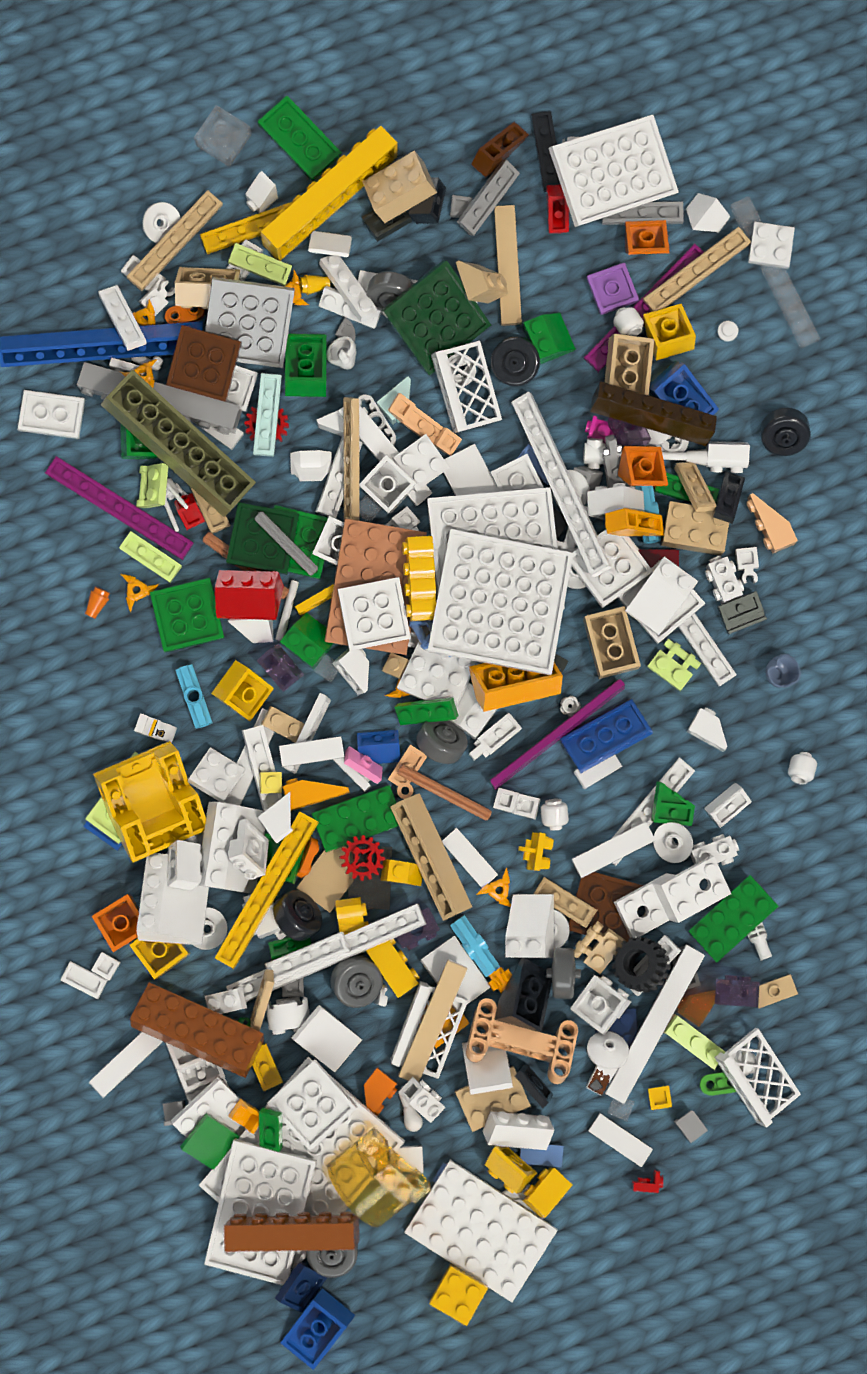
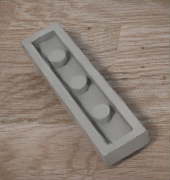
(488, 197)
(651, 211)

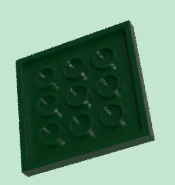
(435, 315)

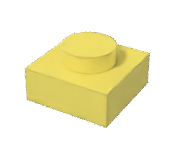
(270, 782)

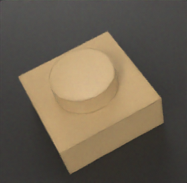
(395, 665)

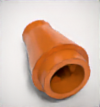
(97, 600)

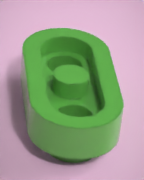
(719, 1084)

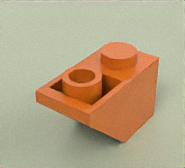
(377, 1089)

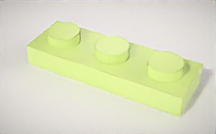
(259, 264)
(150, 557)
(693, 1041)

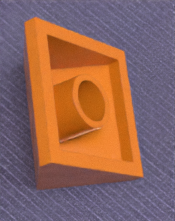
(646, 237)
(642, 466)

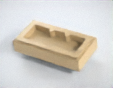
(776, 991)

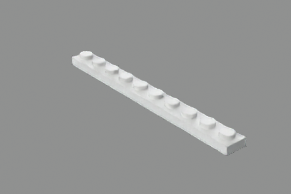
(561, 485)
(358, 941)

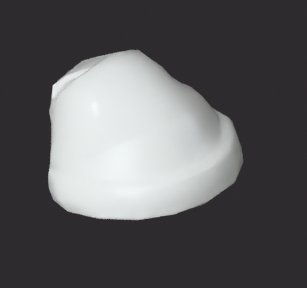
(342, 353)

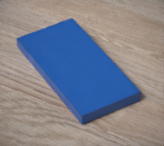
(606, 736)

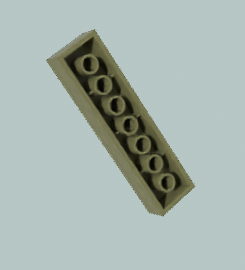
(178, 443)

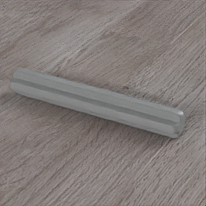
(286, 543)

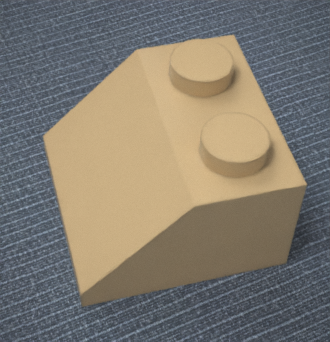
(481, 283)

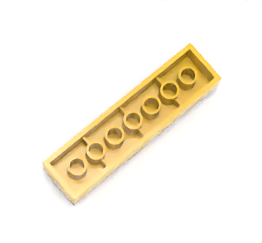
(329, 193)

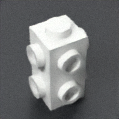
(722, 575)
(722, 849)
(422, 1100)

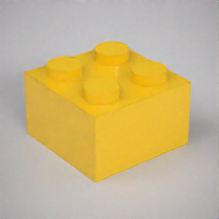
(159, 956)
(458, 1294)

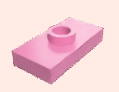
(363, 765)

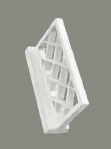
(450, 393)
(411, 1024)
(745, 1089)

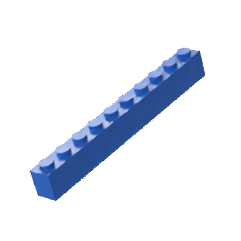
(87, 345)

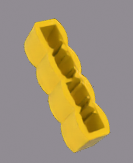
(421, 578)

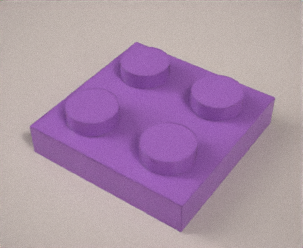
(612, 288)

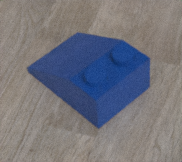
(680, 387)
(317, 1329)

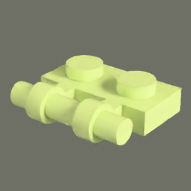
(669, 669)

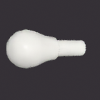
(412, 1119)

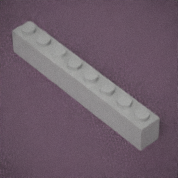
(194, 407)

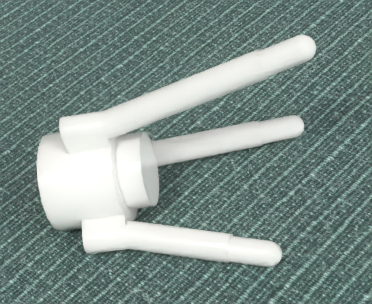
(172, 492)

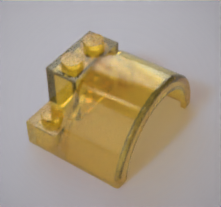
(378, 1191)

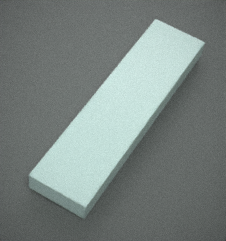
(267, 414)

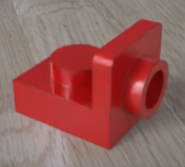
(191, 516)
(645, 1185)

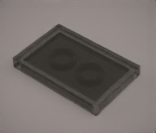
(373, 891)

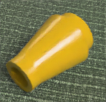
(312, 284)

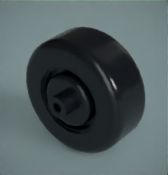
(515, 361)
(785, 431)
(297, 915)

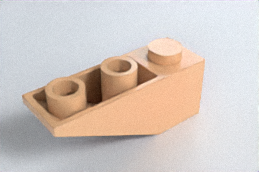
(775, 528)

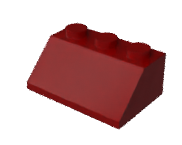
(248, 594)

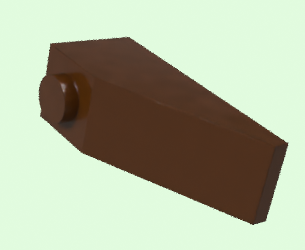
(498, 149)

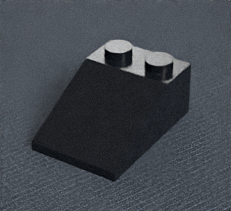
(525, 997)

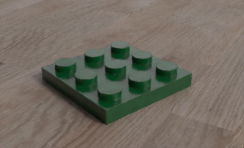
(253, 546)

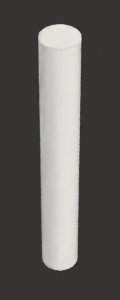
(287, 610)

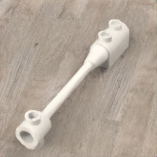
(716, 455)

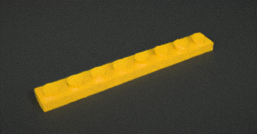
(266, 890)

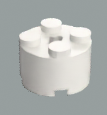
(287, 1014)

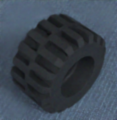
(625, 963)

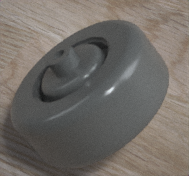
(387, 287)
(442, 741)
(563, 973)
(356, 981)
(332, 1262)

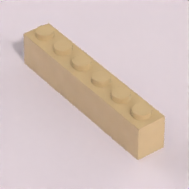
(431, 856)

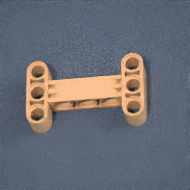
(522, 1041)

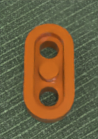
(185, 315)
(310, 851)

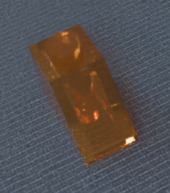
(696, 1006)

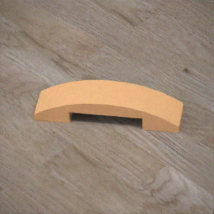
(422, 424)

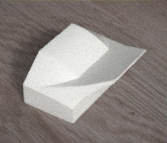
(311, 464)

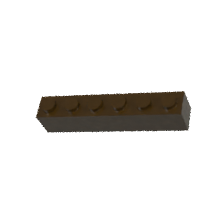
(653, 413)

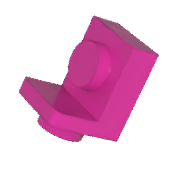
(598, 429)

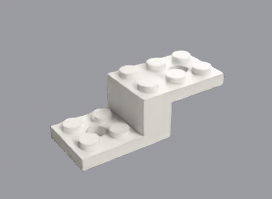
(672, 897)

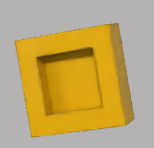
(659, 1097)

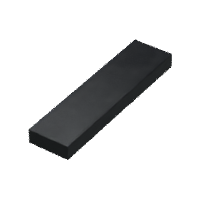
(544, 139)

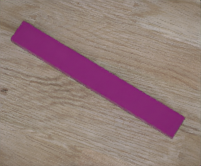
(598, 355)
(119, 508)
(557, 733)

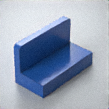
(380, 746)

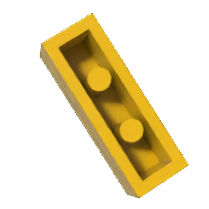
(393, 967)

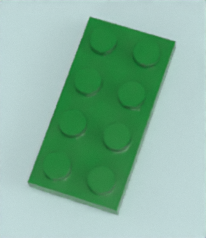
(299, 138)
(356, 817)
(733, 918)

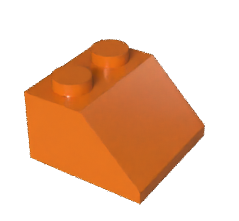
(118, 922)

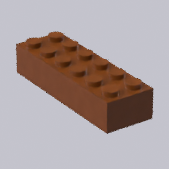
(197, 1030)
(291, 1232)

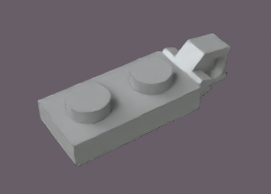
(611, 460)

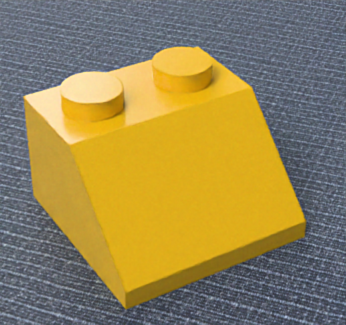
(670, 331)
(242, 690)
(510, 1168)

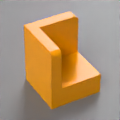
(245, 1115)

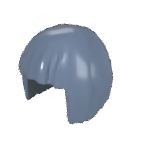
(783, 671)

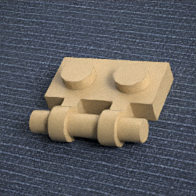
(603, 951)

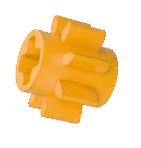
(499, 979)

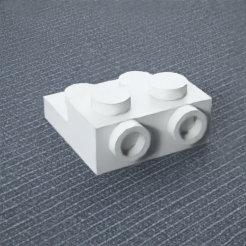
(249, 850)
(601, 1003)

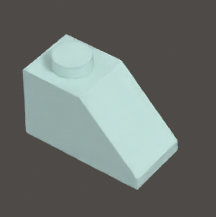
(385, 402)

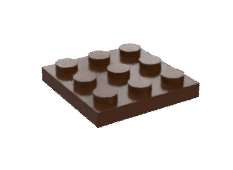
(204, 363)
(600, 893)

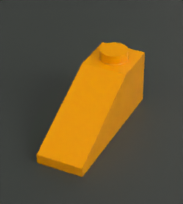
(633, 523)
(307, 793)

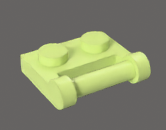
(152, 486)

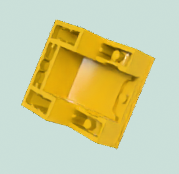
(150, 801)

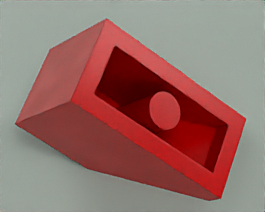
(557, 210)

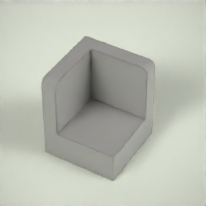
(592, 476)
(171, 1110)
(691, 1126)

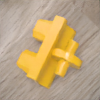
(534, 849)

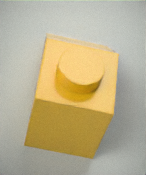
(401, 872)

